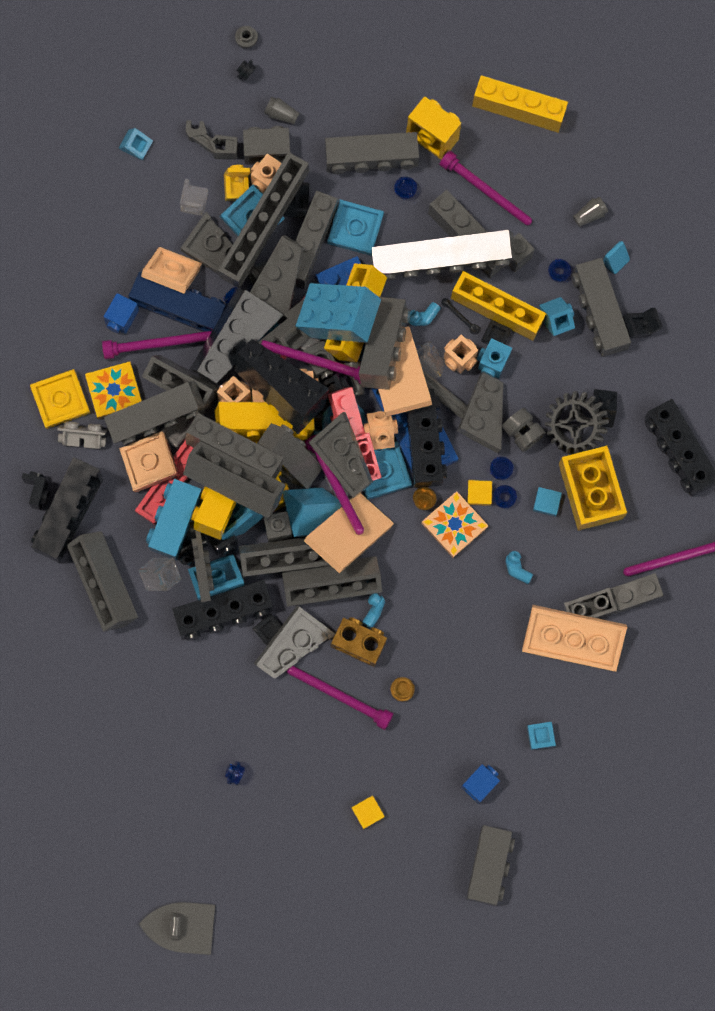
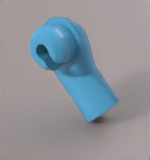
(424, 318)
(515, 568)
(374, 613)

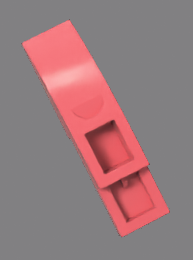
(345, 401)

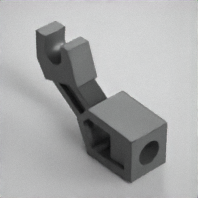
(200, 137)

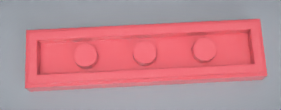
(154, 497)

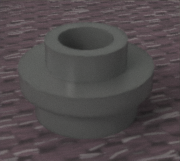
(243, 42)

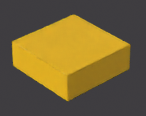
(479, 493)
(368, 812)

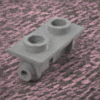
(73, 432)

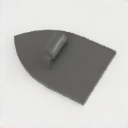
(181, 927)

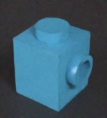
(558, 316)
(494, 358)

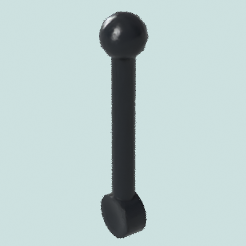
(473, 327)

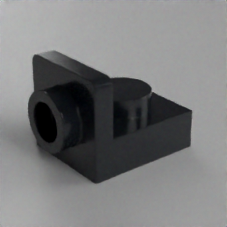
(223, 546)

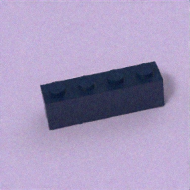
(186, 308)

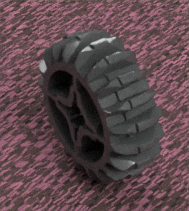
(576, 432)

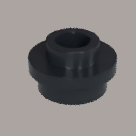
(245, 70)

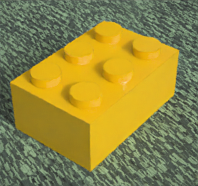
(592, 488)

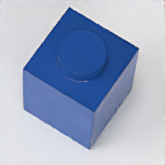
(120, 314)
(481, 783)

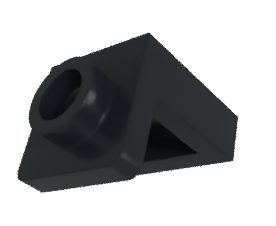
(299, 205)
(642, 324)
(337, 382)
(609, 402)
(39, 493)

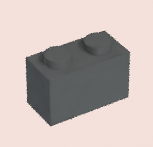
(265, 141)

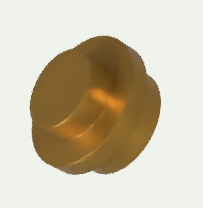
(424, 498)
(402, 689)

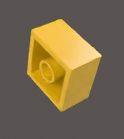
(435, 127)

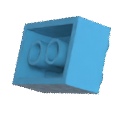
(338, 312)
(173, 519)

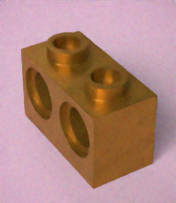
(355, 647)

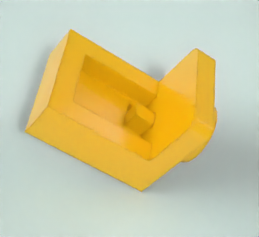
(235, 182)

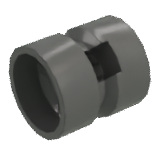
(519, 422)

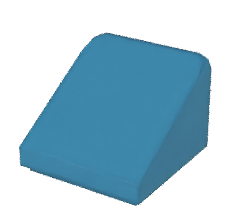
(135, 143)
(616, 258)

